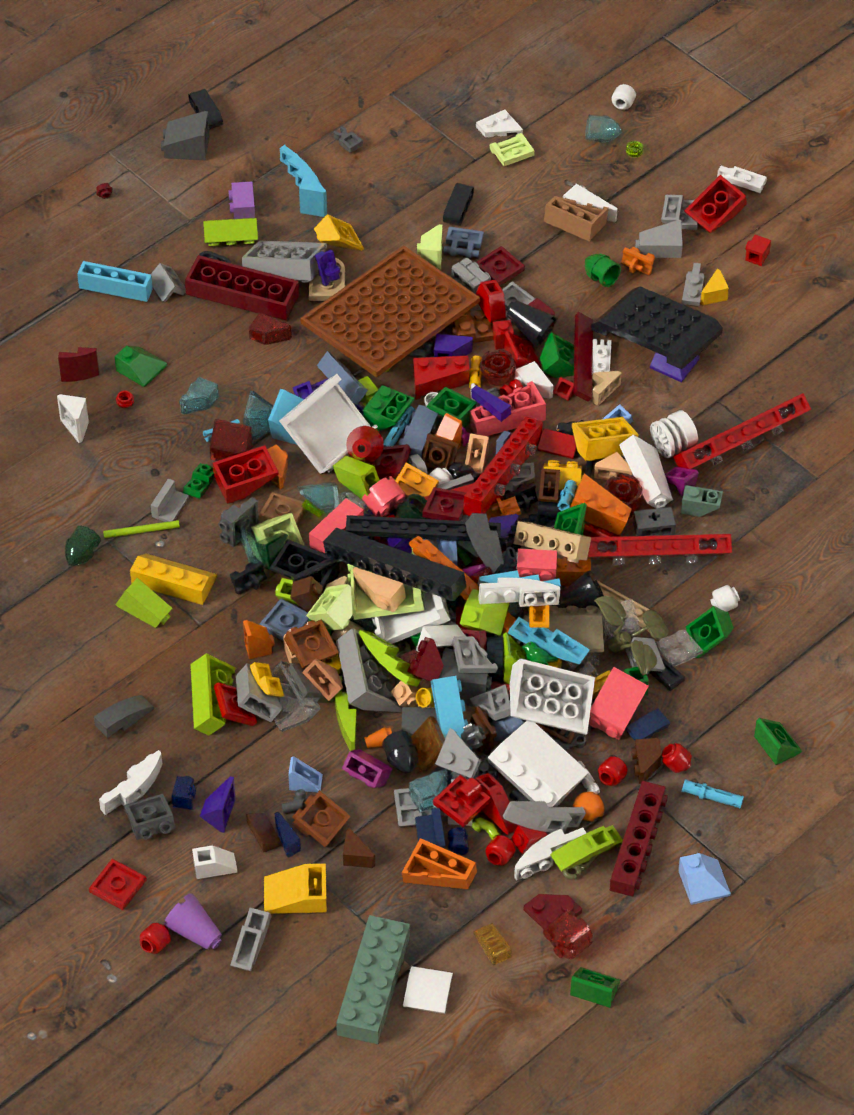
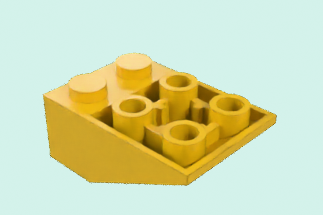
(296, 890)

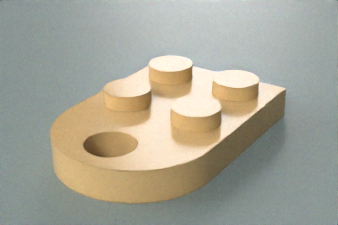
(319, 292)

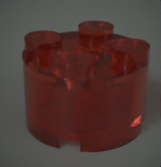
(626, 489)
(568, 935)

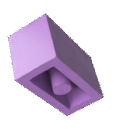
(242, 200)

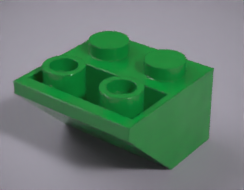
(386, 407)

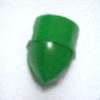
(602, 268)

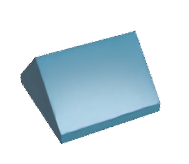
(312, 196)

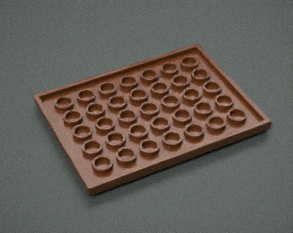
(390, 311)

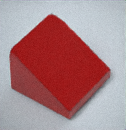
(564, 389)

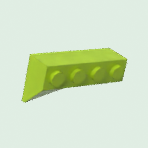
(204, 675)

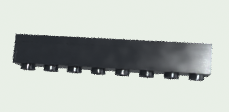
(395, 564)

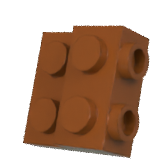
(473, 325)
(311, 643)
(320, 818)

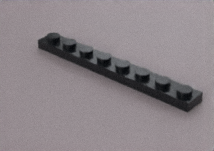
(411, 528)

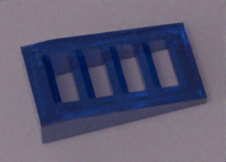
(289, 839)

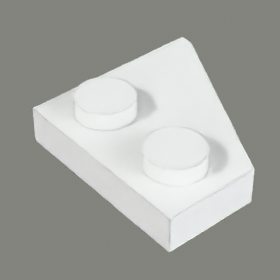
(498, 125)

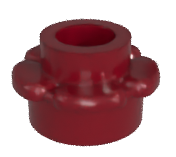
(104, 190)

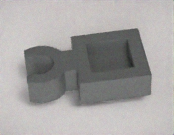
(348, 141)

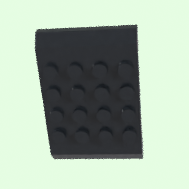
(660, 325)

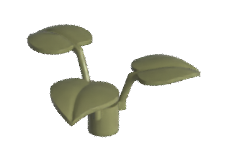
(643, 654)

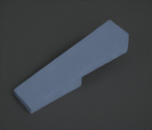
(350, 385)

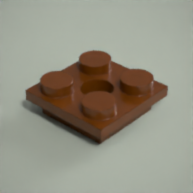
(446, 447)
(480, 718)

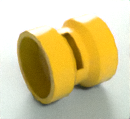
(425, 697)

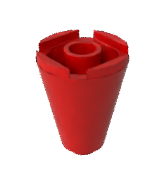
(370, 439)

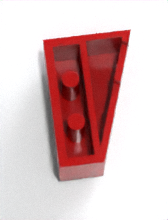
(439, 372)

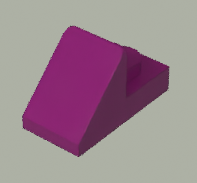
(681, 477)

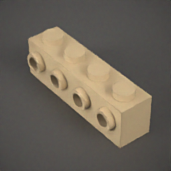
(546, 538)

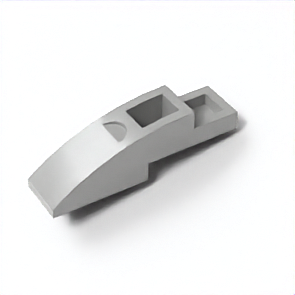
(540, 817)

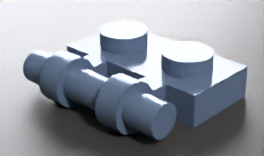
(465, 238)

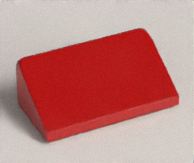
(557, 443)

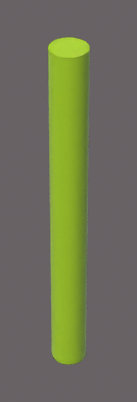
(141, 529)

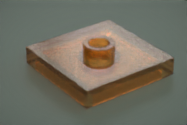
(429, 741)

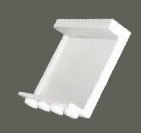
(323, 424)
(401, 626)

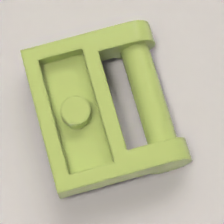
(512, 150)

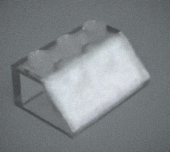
(295, 708)

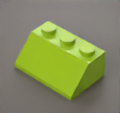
(230, 231)

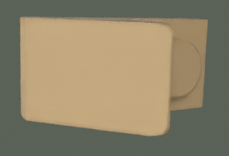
(604, 384)

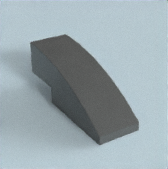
(485, 541)
(122, 715)

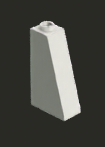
(647, 468)

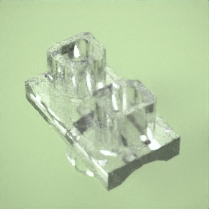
(588, 669)

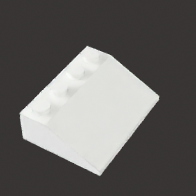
(551, 696)
(537, 765)

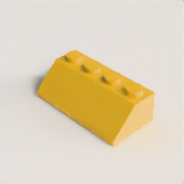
(173, 578)

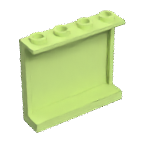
(365, 608)

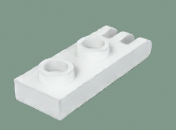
(601, 356)

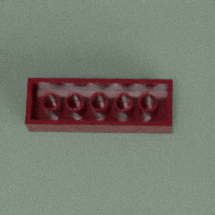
(242, 287)

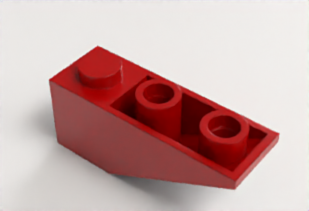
(498, 803)

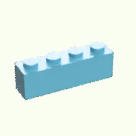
(115, 281)
(448, 704)

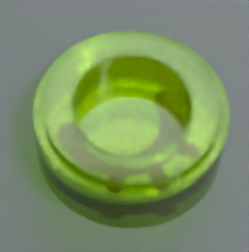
(634, 149)

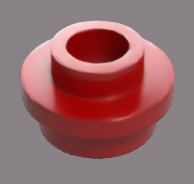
(124, 399)

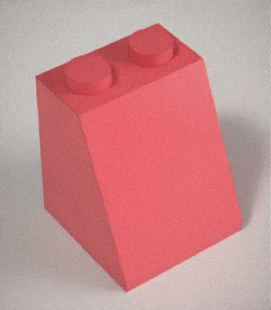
(616, 703)

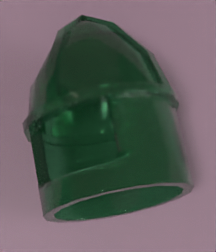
(408, 510)
(80, 545)

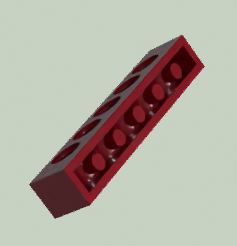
(625, 882)

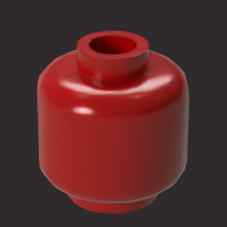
(676, 757)
(612, 771)
(500, 850)
(154, 938)

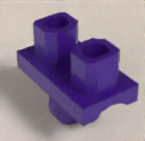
(327, 267)

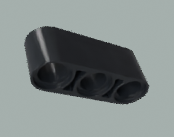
(200, 102)
(458, 204)

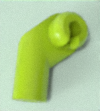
(488, 826)

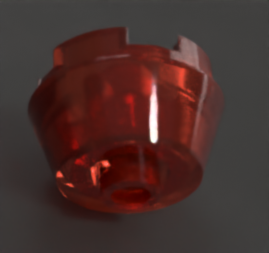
(497, 367)

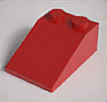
(716, 204)
(244, 473)

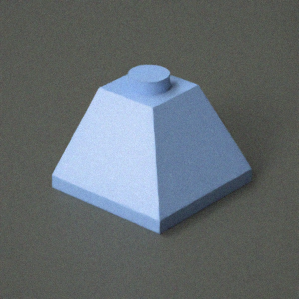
(702, 878)

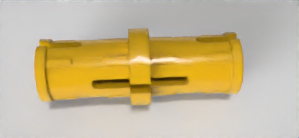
(474, 372)

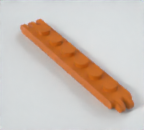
(427, 550)

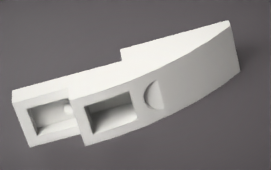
(521, 590)
(139, 781)
(538, 856)

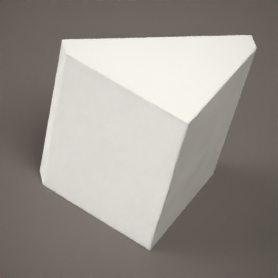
(74, 415)
(442, 635)

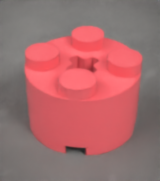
(384, 497)

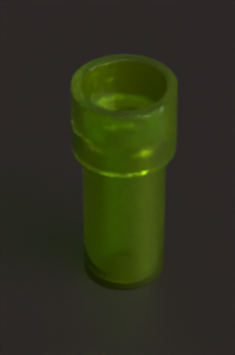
(307, 505)

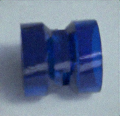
(458, 841)

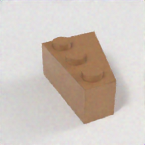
(575, 218)

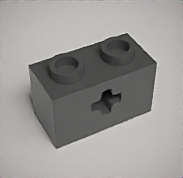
(654, 522)

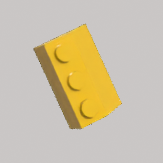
(601, 437)

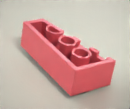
(523, 402)

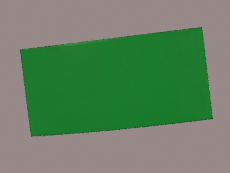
(200, 481)

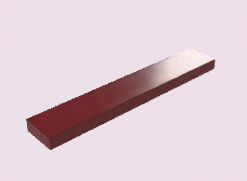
(583, 357)

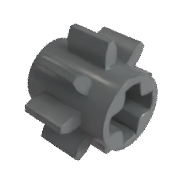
(473, 735)

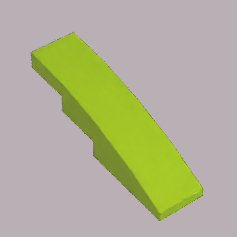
(386, 656)
(346, 718)

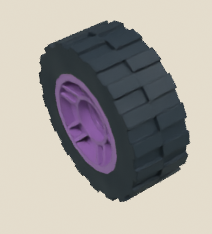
(495, 655)

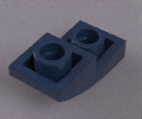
(648, 725)

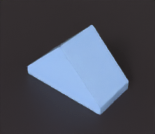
(303, 776)

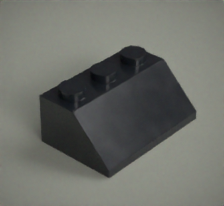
(297, 558)

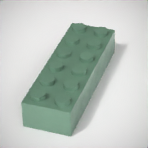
(373, 979)

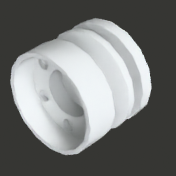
(674, 434)

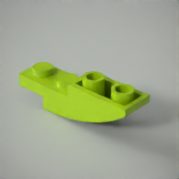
(586, 846)

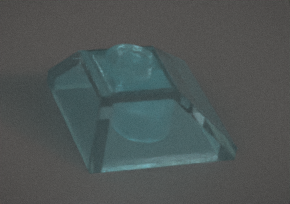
(257, 415)
(321, 495)

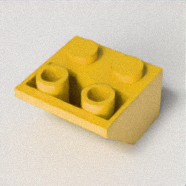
(568, 471)

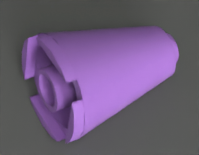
(193, 923)

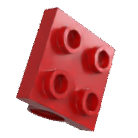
(462, 800)

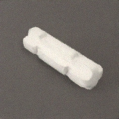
(588, 782)

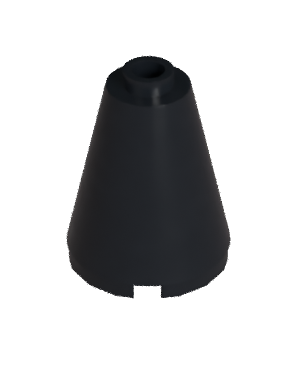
(531, 321)
(581, 592)

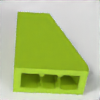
(356, 475)
(144, 604)

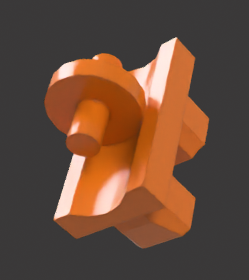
(636, 261)
(503, 508)

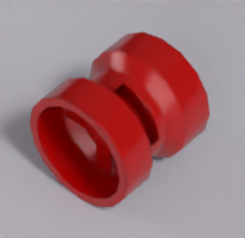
(508, 389)

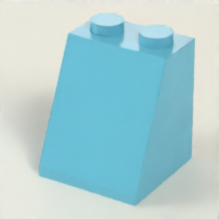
(284, 404)

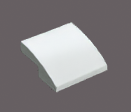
(427, 990)

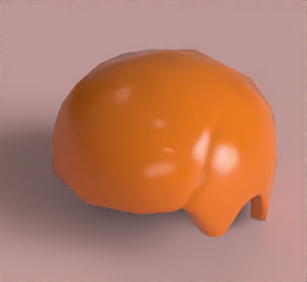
(592, 805)

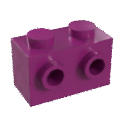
(367, 768)

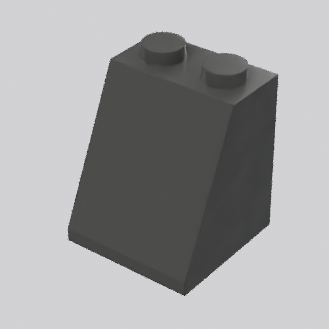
(187, 137)
(472, 683)

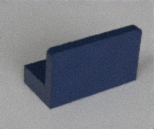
(430, 828)

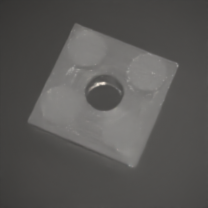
(631, 621)
(680, 640)

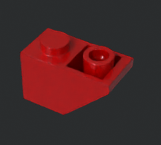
(492, 300)

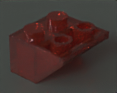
(229, 439)

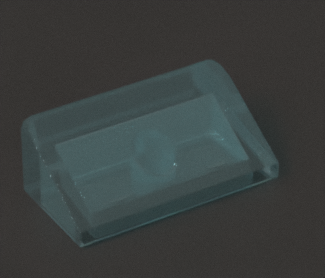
(248, 541)

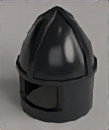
(401, 751)

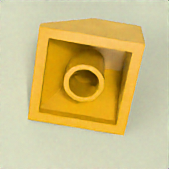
(337, 233)

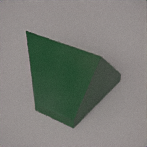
(270, 548)

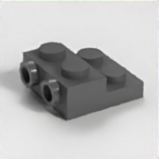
(236, 518)
(150, 817)

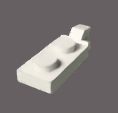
(743, 178)

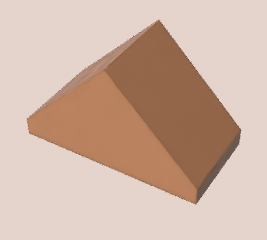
(324, 678)

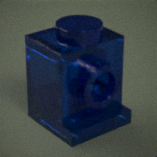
(183, 792)

